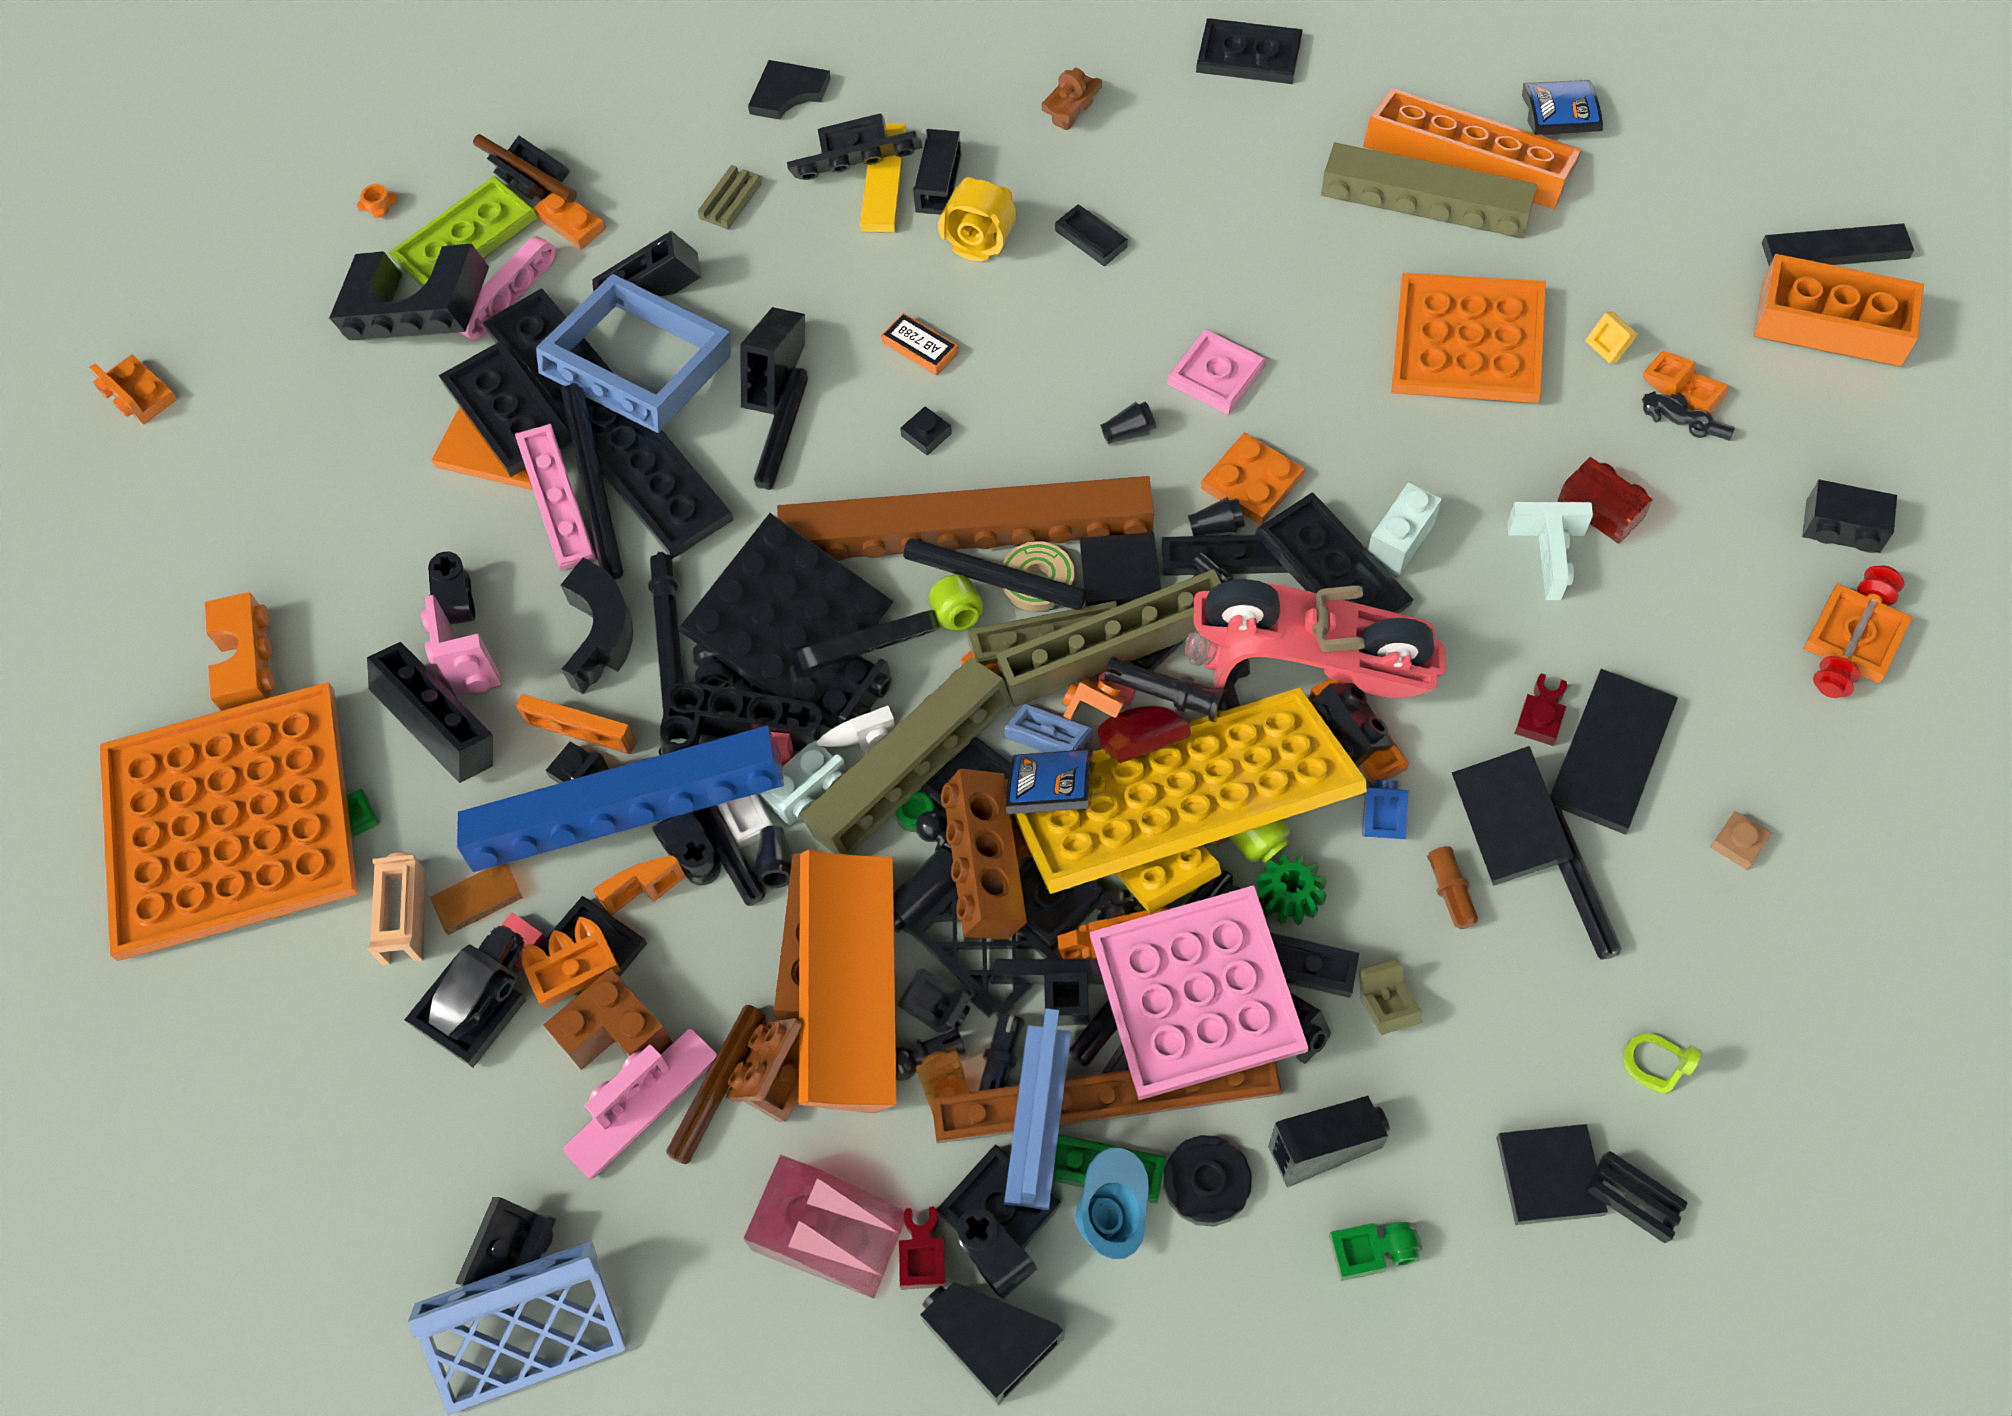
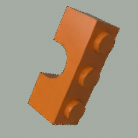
(240, 625)

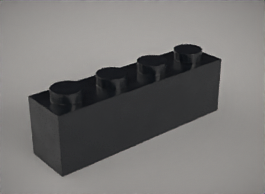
(430, 712)

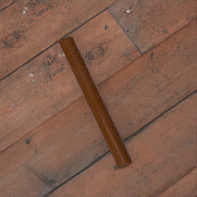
(525, 168)

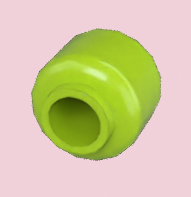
(955, 602)
(1263, 842)

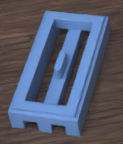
(1044, 736)

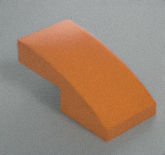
(1677, 375)
(652, 877)

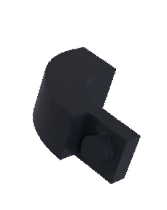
(611, 635)

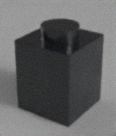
(1069, 995)

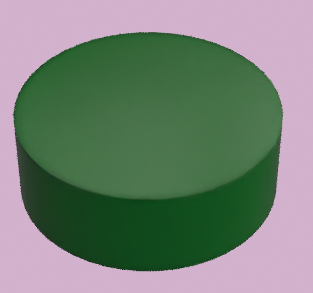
(909, 812)

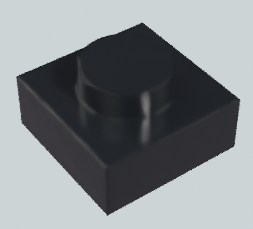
(926, 430)

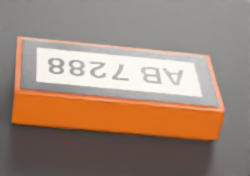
(919, 344)

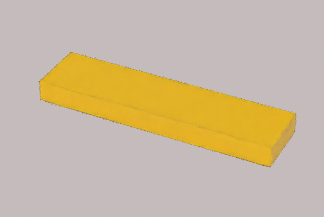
(882, 190)

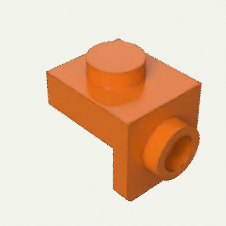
(1100, 695)

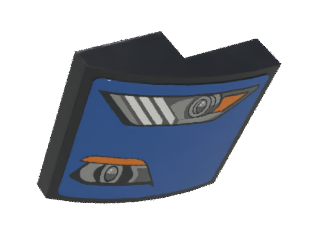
(1562, 107)
(1050, 781)

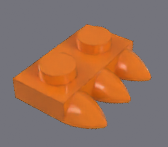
(570, 964)

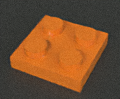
(1254, 476)

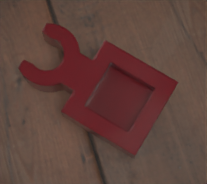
(1542, 713)
(922, 1256)

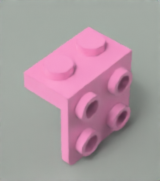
(460, 661)

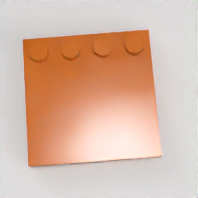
(1469, 337)

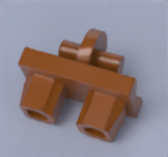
(1070, 97)

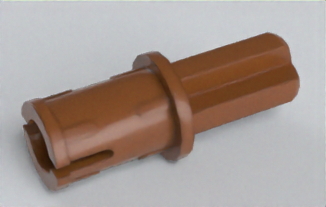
(1453, 887)

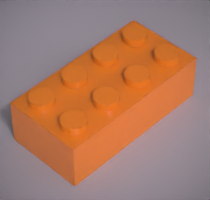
(1839, 310)

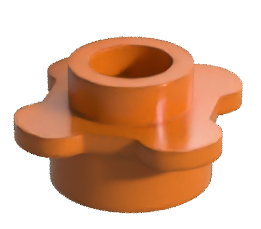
(376, 200)

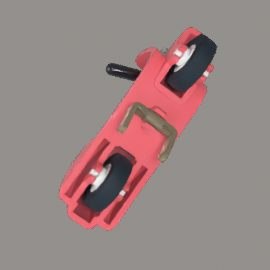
(1353, 642)

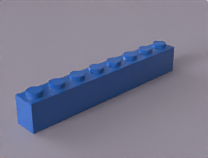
(619, 799)

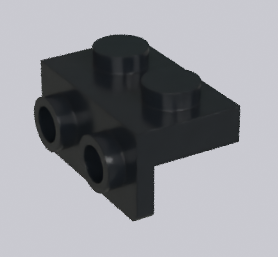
(537, 158)
(1352, 721)
(506, 1240)

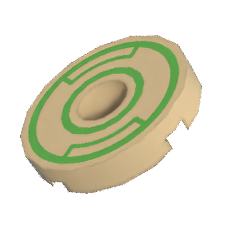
(1043, 558)

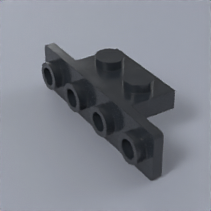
(854, 143)

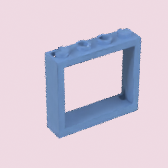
(614, 391)

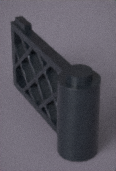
(925, 900)

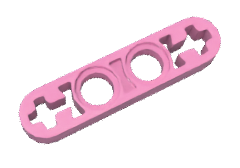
(530, 263)

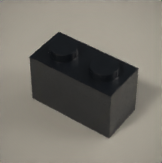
(1849, 516)

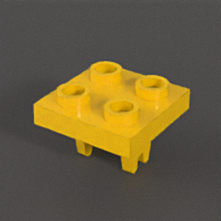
(1170, 877)

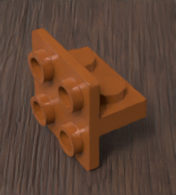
(770, 1071)

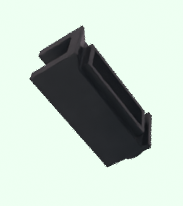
(937, 171)

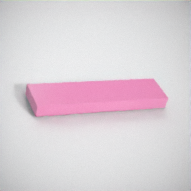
(555, 496)

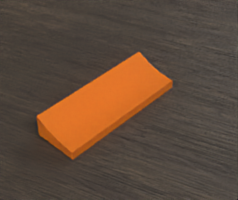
(1455, 138)
(846, 982)

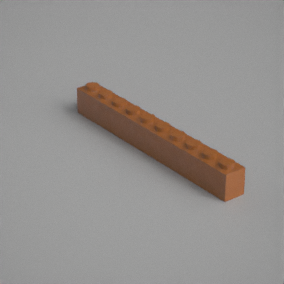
(975, 517)

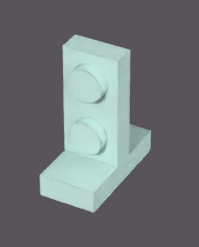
(1554, 525)

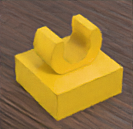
(1611, 337)

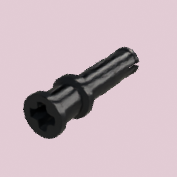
(1183, 693)

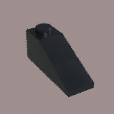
(659, 267)

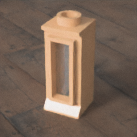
(397, 907)

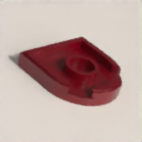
(1141, 732)

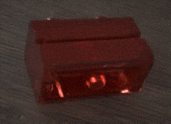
(1615, 502)

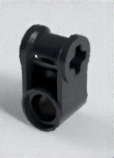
(451, 587)
(687, 842)
(997, 1258)

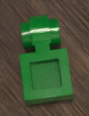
(1362, 1253)

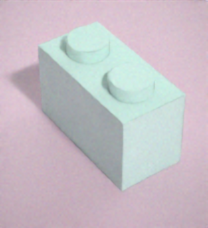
(1404, 528)

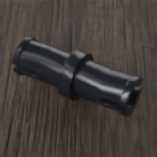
(1001, 1054)

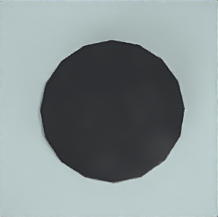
(1207, 1180)

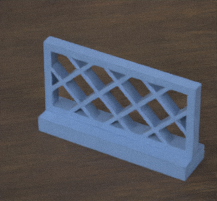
(1038, 1115)
(494, 1297)

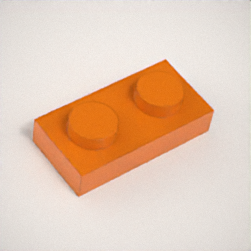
(569, 220)

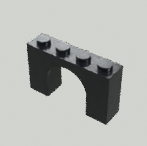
(440, 307)

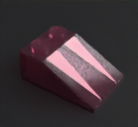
(825, 1227)

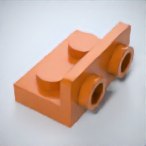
(134, 389)

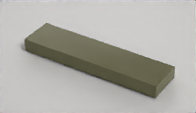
(993, 639)

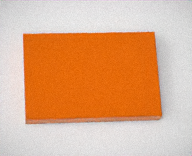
(467, 453)

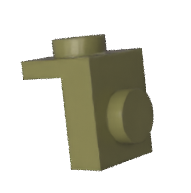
(1388, 997)

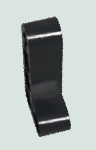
(746, 709)

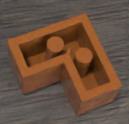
(606, 1015)

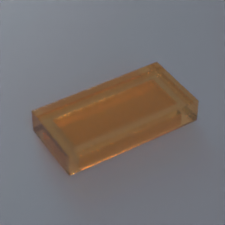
(476, 897)

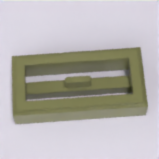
(724, 195)

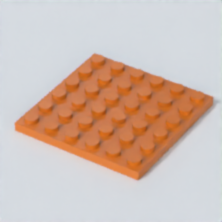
(225, 821)

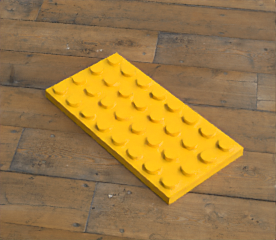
(1221, 781)

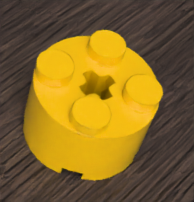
(977, 219)

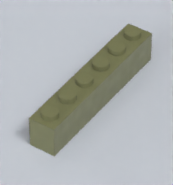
(1428, 189)
(1088, 645)
(906, 758)

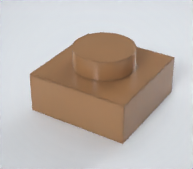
(1741, 840)

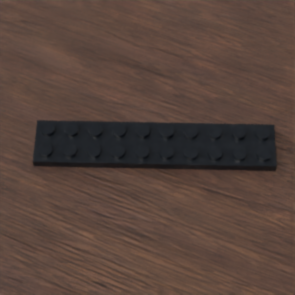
(635, 460)

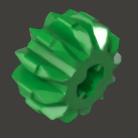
(1295, 905)

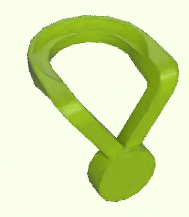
(1688, 1062)

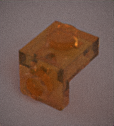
(942, 1075)

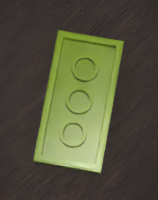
(483, 218)

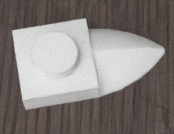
(863, 730)

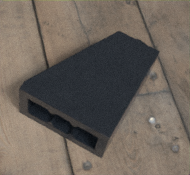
(768, 356)
(1327, 1138)
(989, 1337)

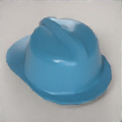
(1114, 1203)

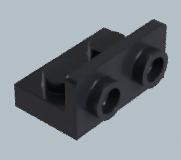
(854, 690)

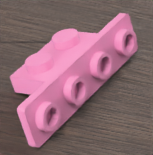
(636, 1100)

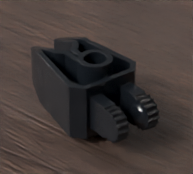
(476, 983)

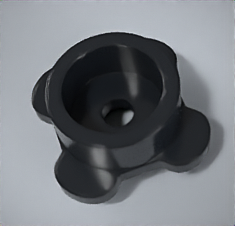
(1115, 904)

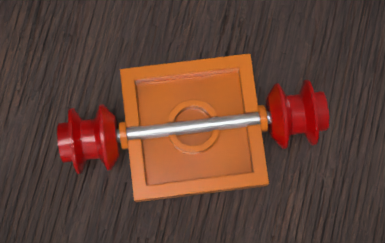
(1858, 632)

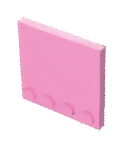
(1197, 992)

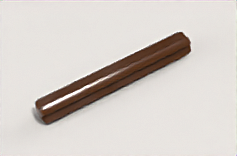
(714, 1086)

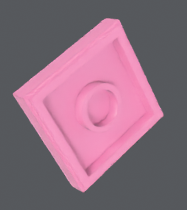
(1216, 371)

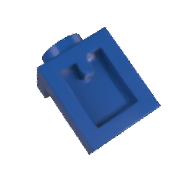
(1385, 810)

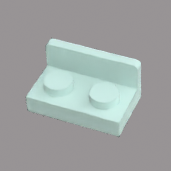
(804, 780)

